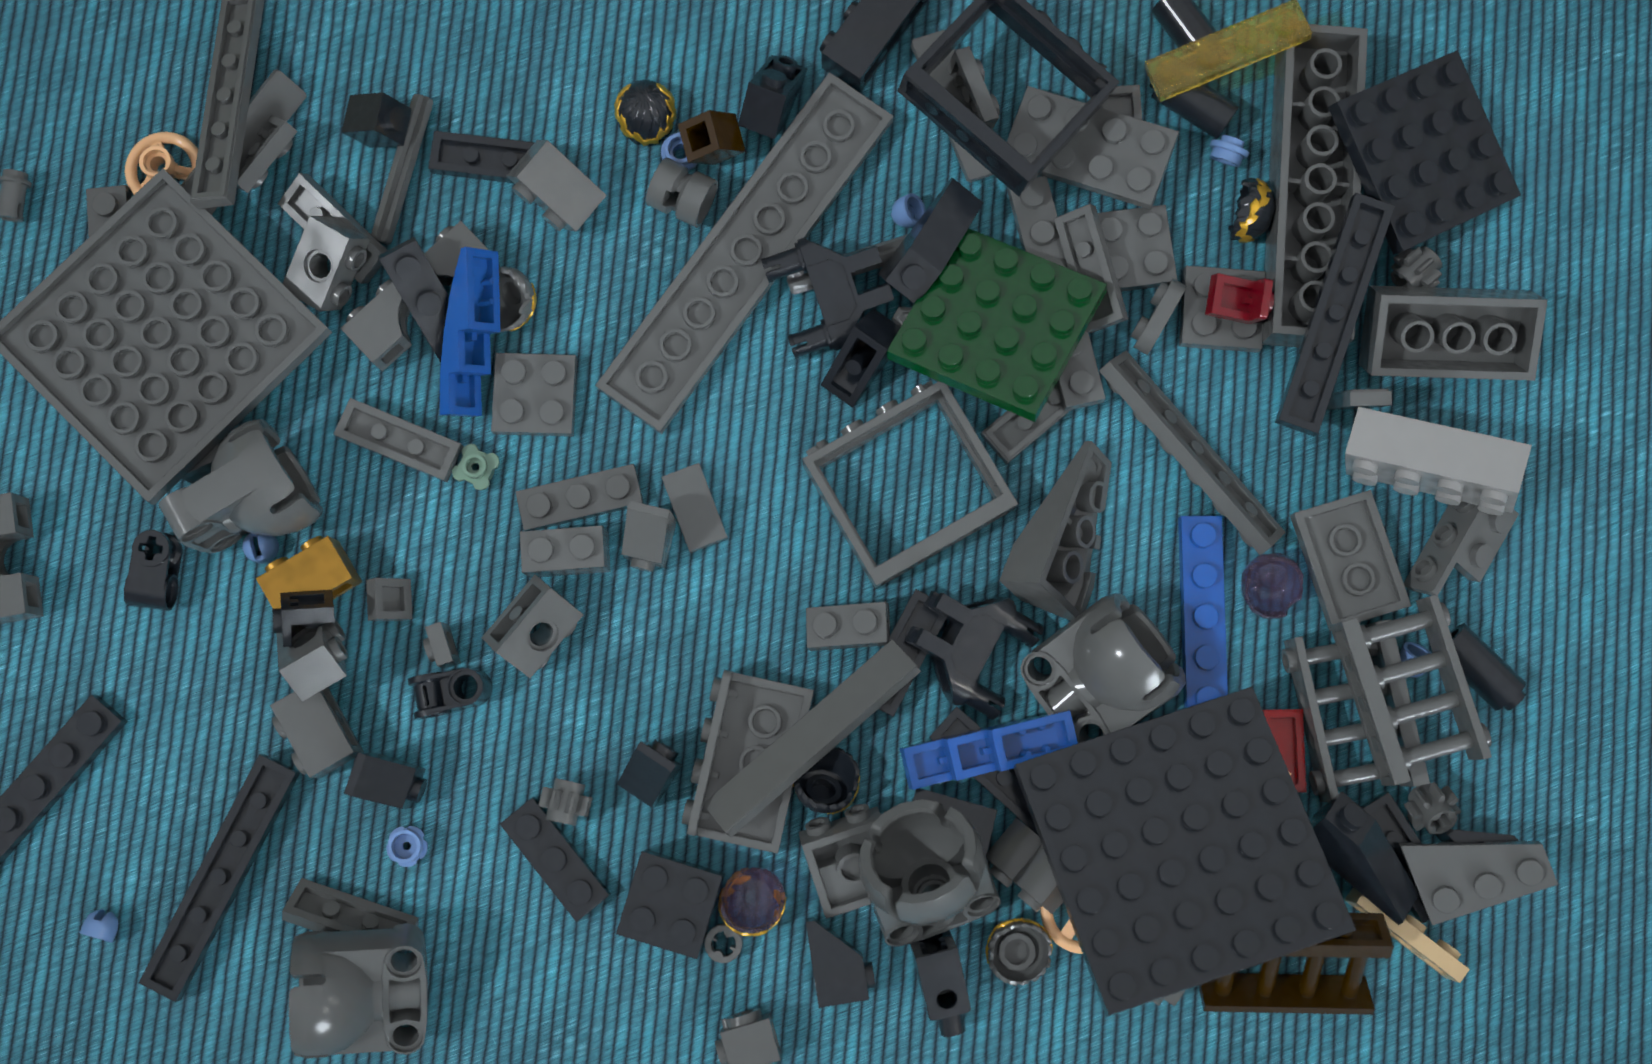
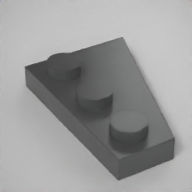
(1475, 876)

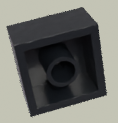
(670, 903)

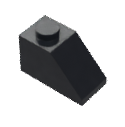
(861, 357)
(386, 780)
(837, 967)

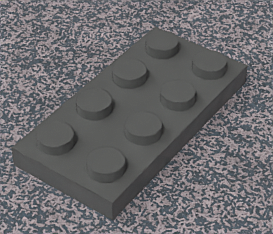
(1107, 155)

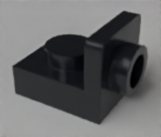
(304, 609)

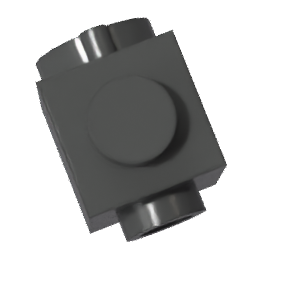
(748, 1039)

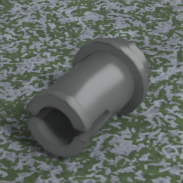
(13, 194)

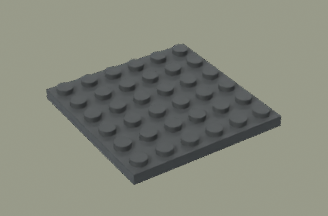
(158, 336)

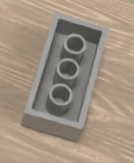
(1436, 461)

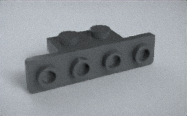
(964, 79)
(266, 131)
(1461, 541)

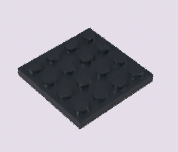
(1425, 150)

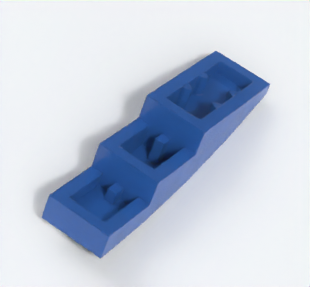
(469, 321)
(986, 749)

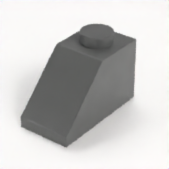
(647, 536)

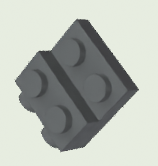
(833, 858)

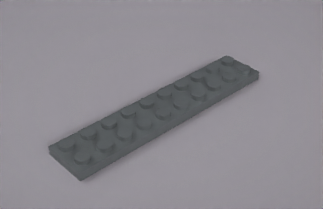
(726, 271)

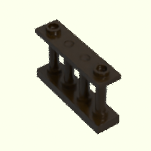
(1310, 990)

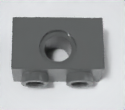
(308, 272)
(533, 605)
(314, 658)

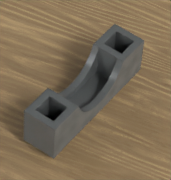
(381, 325)

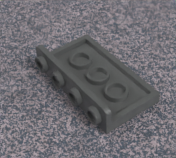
(745, 722)

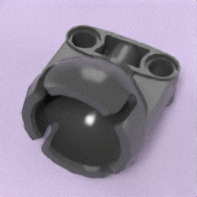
(244, 493)
(1105, 668)
(925, 872)
(358, 992)

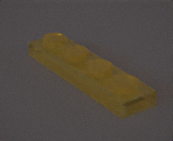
(1228, 50)

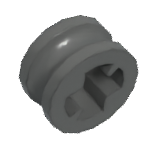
(718, 955)

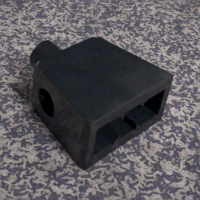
(942, 982)

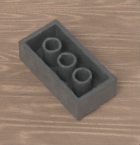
(1452, 332)

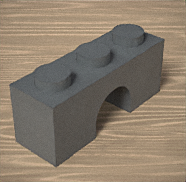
(19, 591)

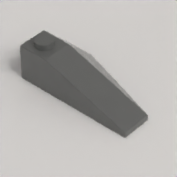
(1055, 548)

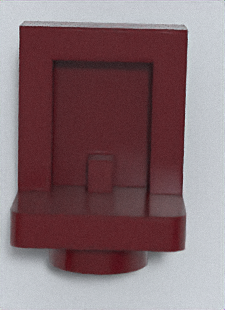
(1239, 298)

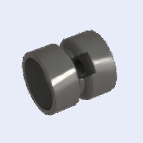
(678, 191)

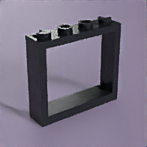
(971, 132)

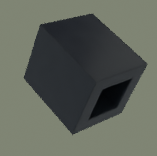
(376, 120)

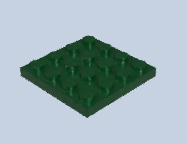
(998, 324)

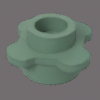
(487, 466)

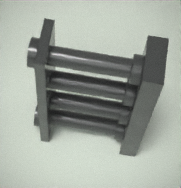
(1382, 720)
(1323, 778)

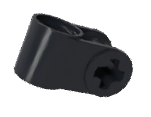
(151, 576)
(442, 692)

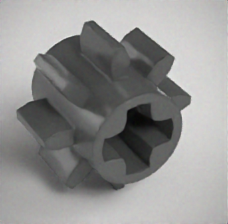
(1416, 268)
(565, 802)
(1432, 808)

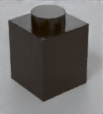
(711, 137)

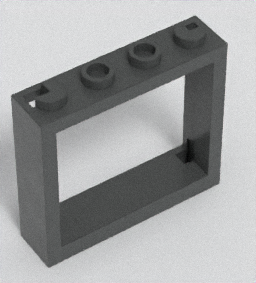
(888, 417)

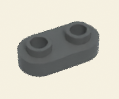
(1149, 329)

